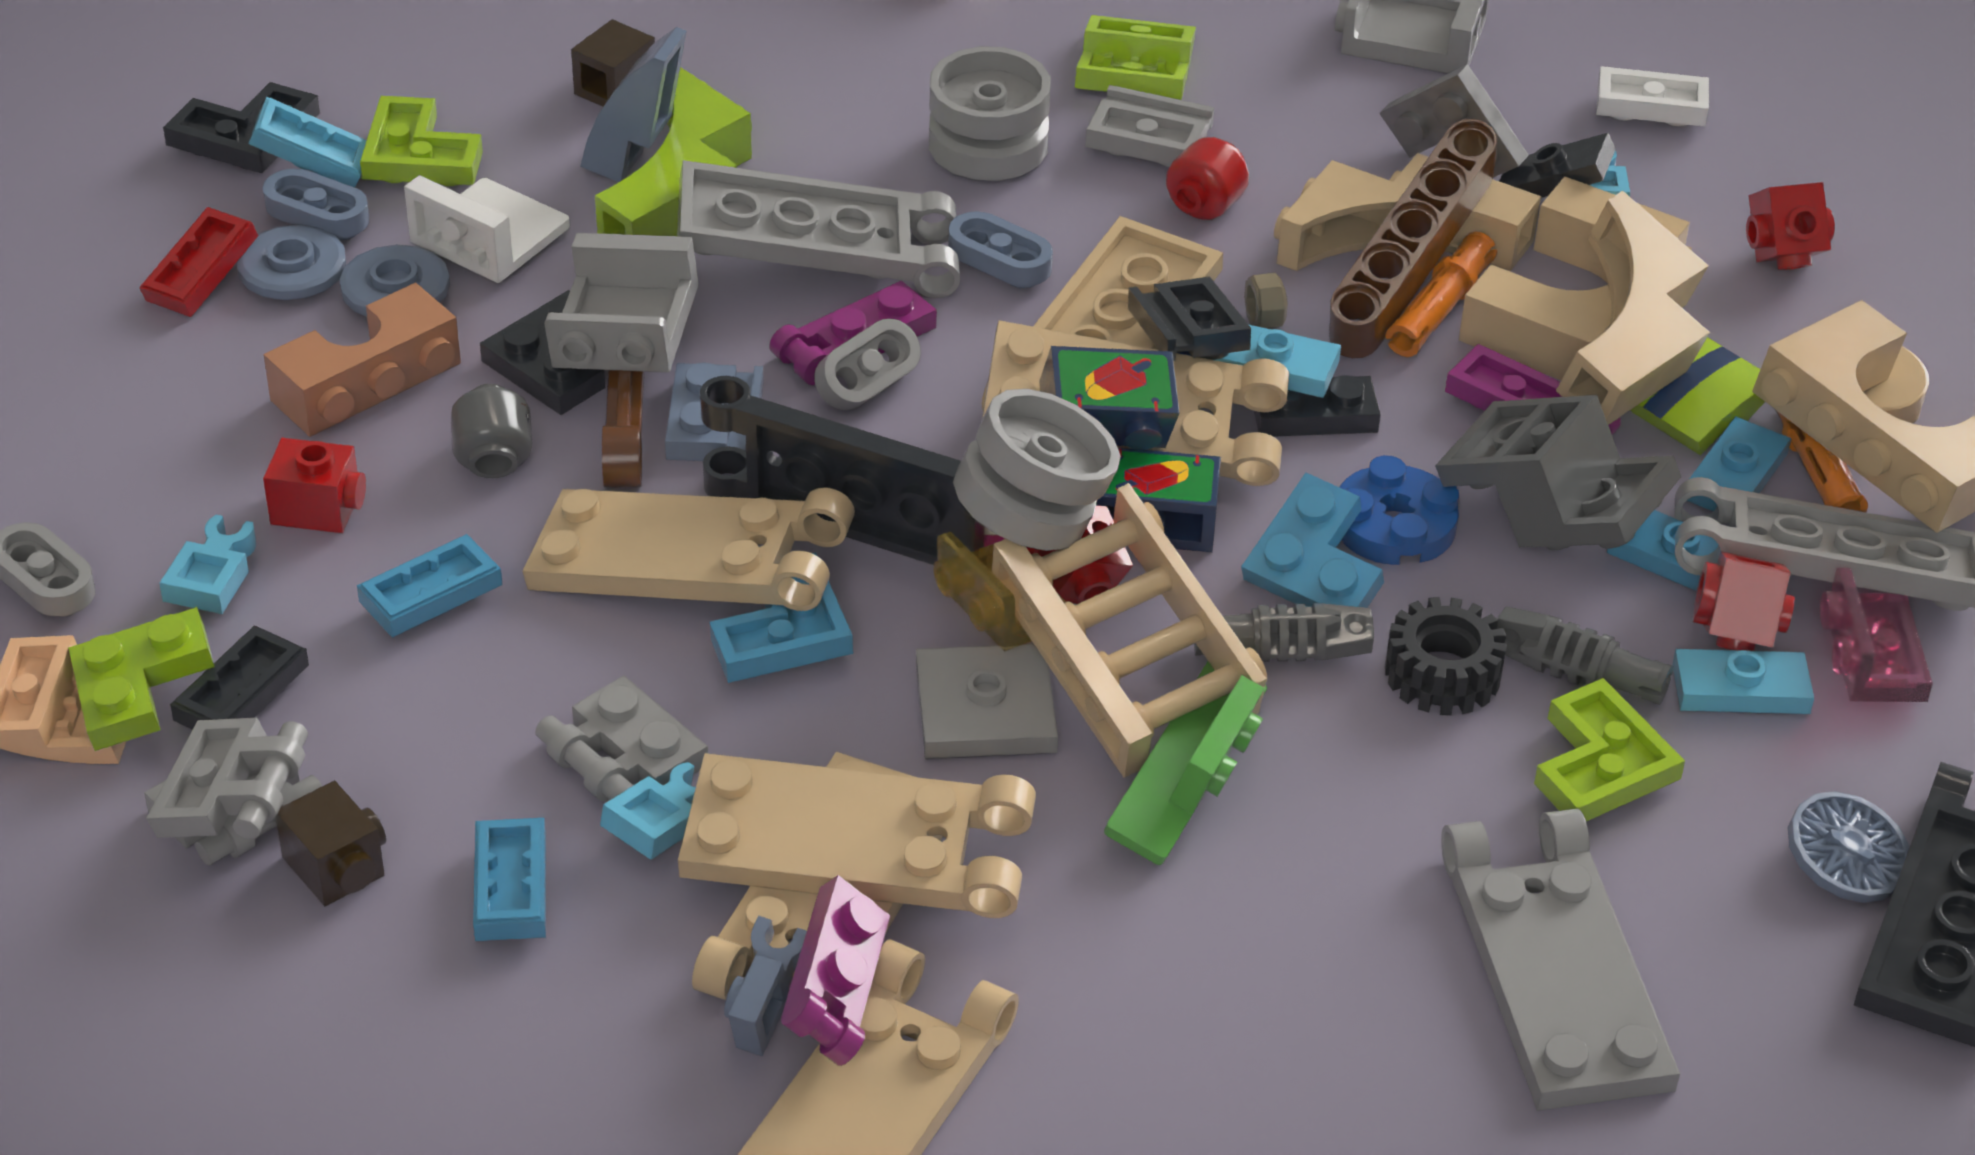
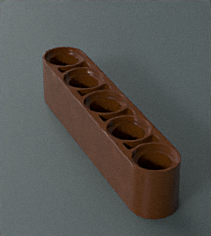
(1430, 211)

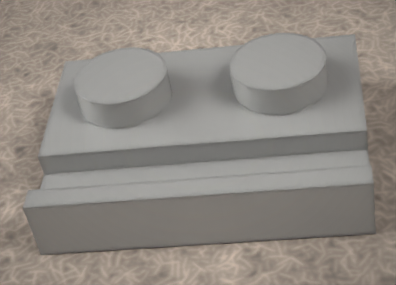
(1146, 125)

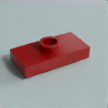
(199, 261)

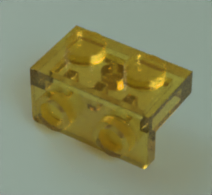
(974, 587)

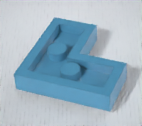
(1300, 553)
(781, 638)

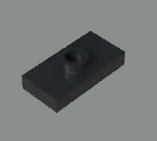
(1580, 160)
(242, 679)

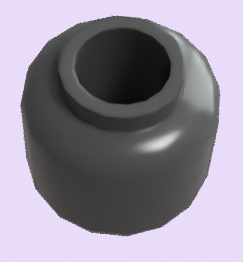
(491, 431)

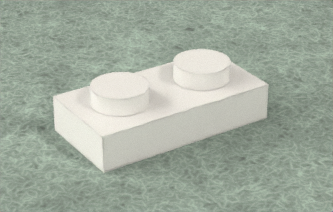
(1652, 96)

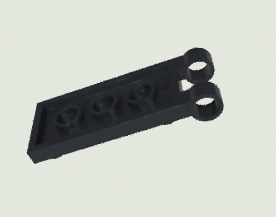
(897, 489)
(1926, 943)

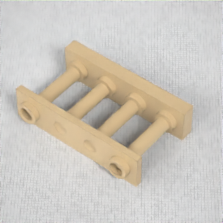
(1094, 677)

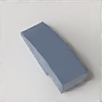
(636, 109)

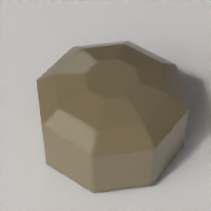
(1265, 301)

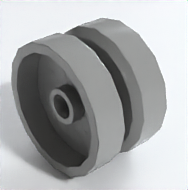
(989, 113)
(1036, 469)

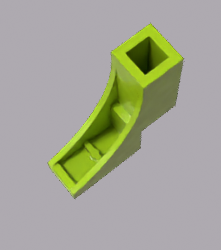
(702, 130)

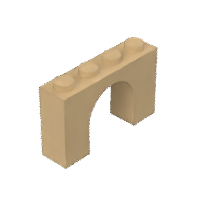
(1545, 323)
(1819, 386)

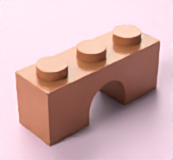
(331, 382)

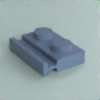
(686, 433)

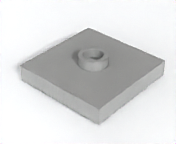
(985, 701)

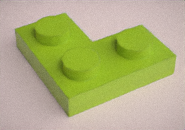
(405, 145)
(120, 668)
(1614, 755)

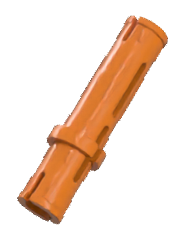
(1449, 284)
(1825, 470)

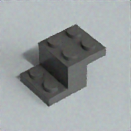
(1559, 472)

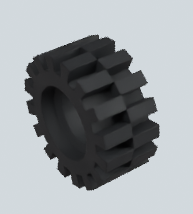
(1442, 680)

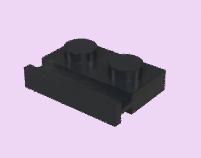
(1190, 318)

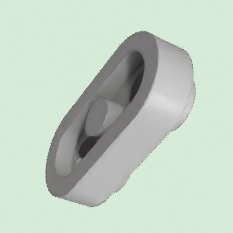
(864, 366)
(44, 570)

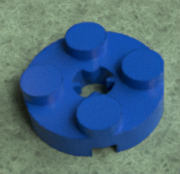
(1426, 517)

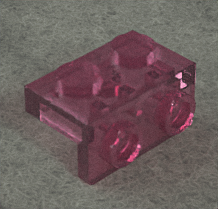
(1874, 643)

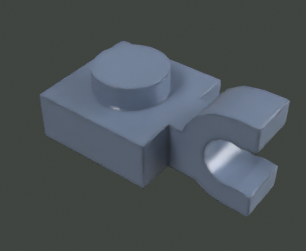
(759, 998)

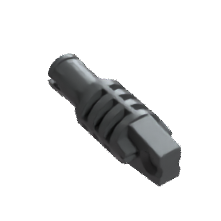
(1303, 631)
(1581, 654)

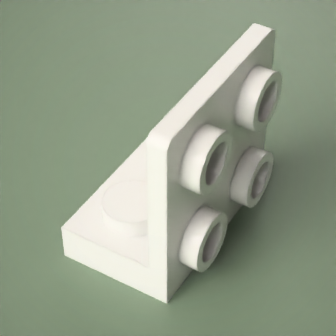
(481, 228)

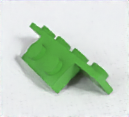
(1182, 768)

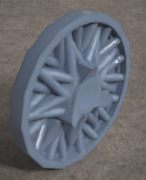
(292, 262)
(389, 270)
(1848, 846)

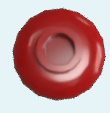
(1209, 176)

